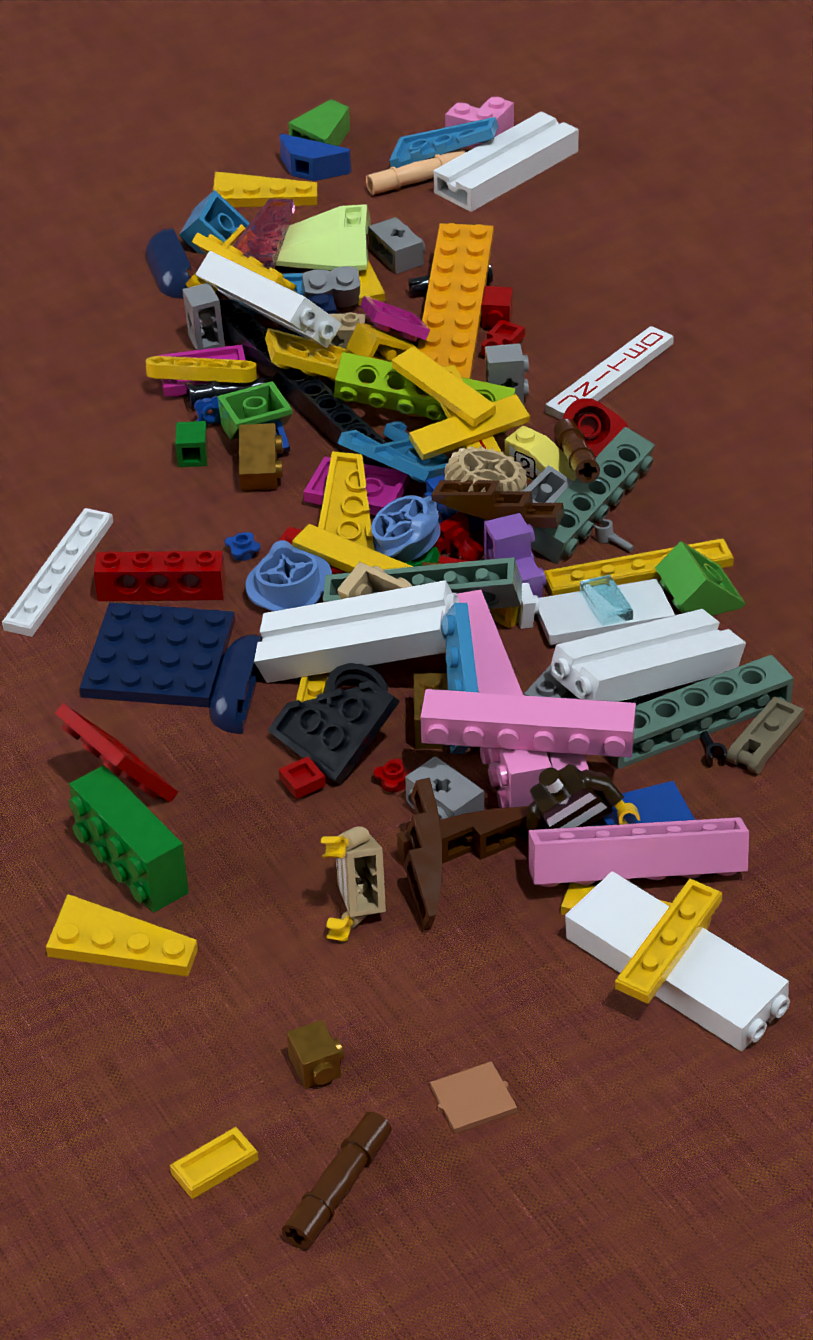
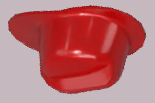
(596, 422)

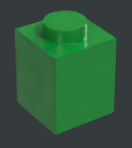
(191, 444)

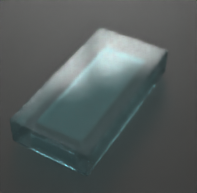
(606, 600)

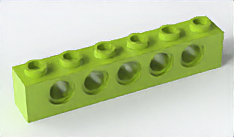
(407, 399)

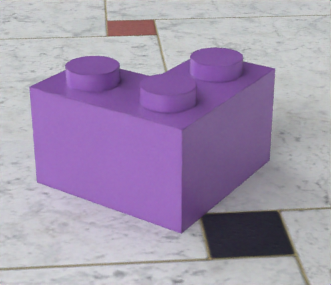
(513, 538)

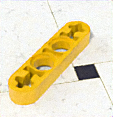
(201, 369)

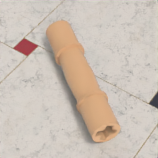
(408, 174)

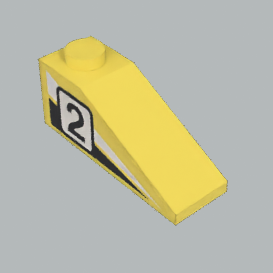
(536, 453)

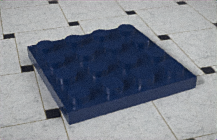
(158, 654)

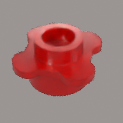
(469, 550)
(392, 775)

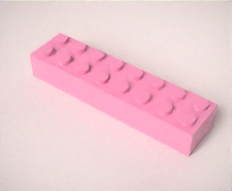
(509, 769)

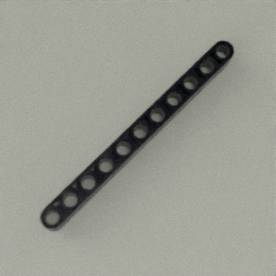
(301, 390)

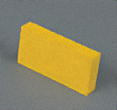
(214, 1162)

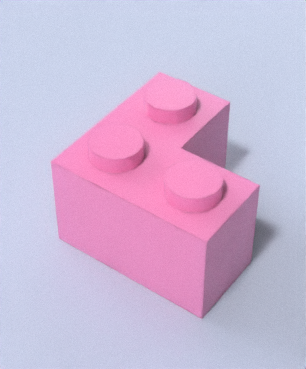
(493, 107)

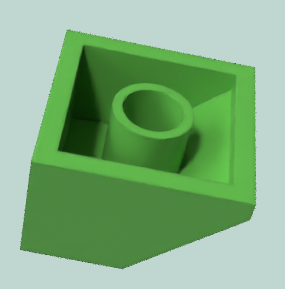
(253, 406)
(697, 582)

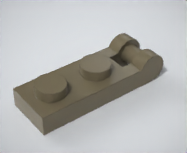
(765, 734)

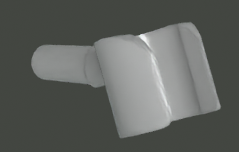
(606, 534)

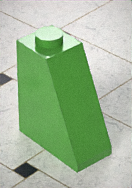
(323, 124)

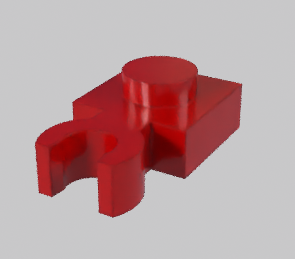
(503, 334)
(453, 529)

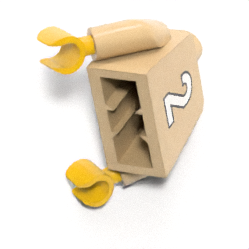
(358, 878)

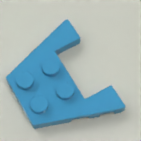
(396, 454)

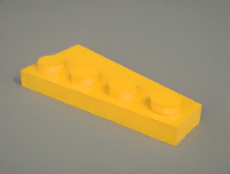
(255, 191)
(345, 500)
(114, 939)

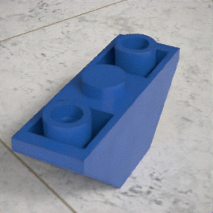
(313, 159)

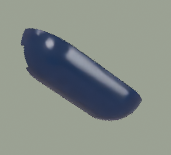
(168, 263)
(235, 685)

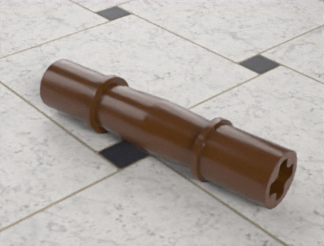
(579, 455)
(336, 1180)

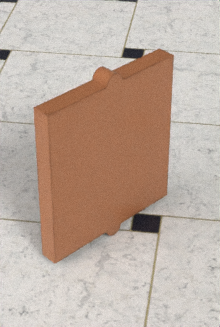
(473, 1097)

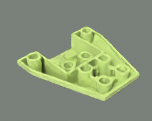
(328, 240)

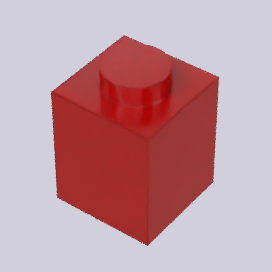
(496, 305)

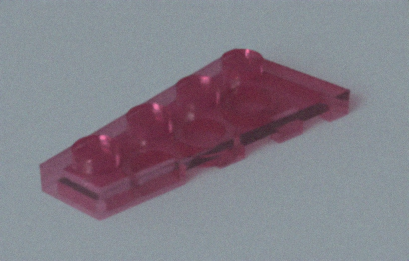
(267, 232)

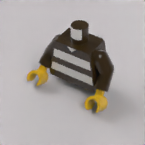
(574, 799)

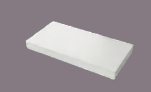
(571, 617)

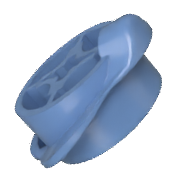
(406, 527)
(287, 578)

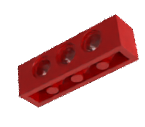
(160, 576)

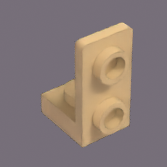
(366, 579)

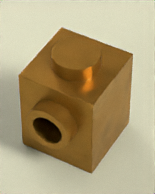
(315, 1054)

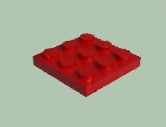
(115, 754)

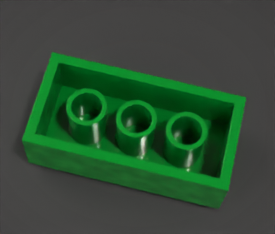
(128, 839)

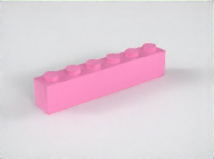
(528, 723)
(638, 851)

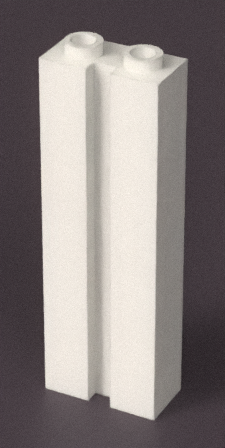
(505, 161)
(269, 299)
(354, 630)
(646, 657)
(709, 983)

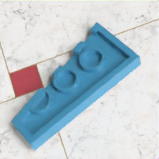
(440, 141)
(459, 655)

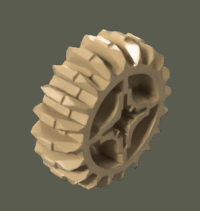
(486, 465)

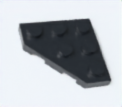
(335, 726)

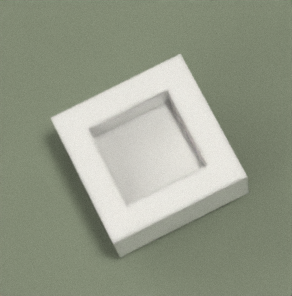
(528, 607)

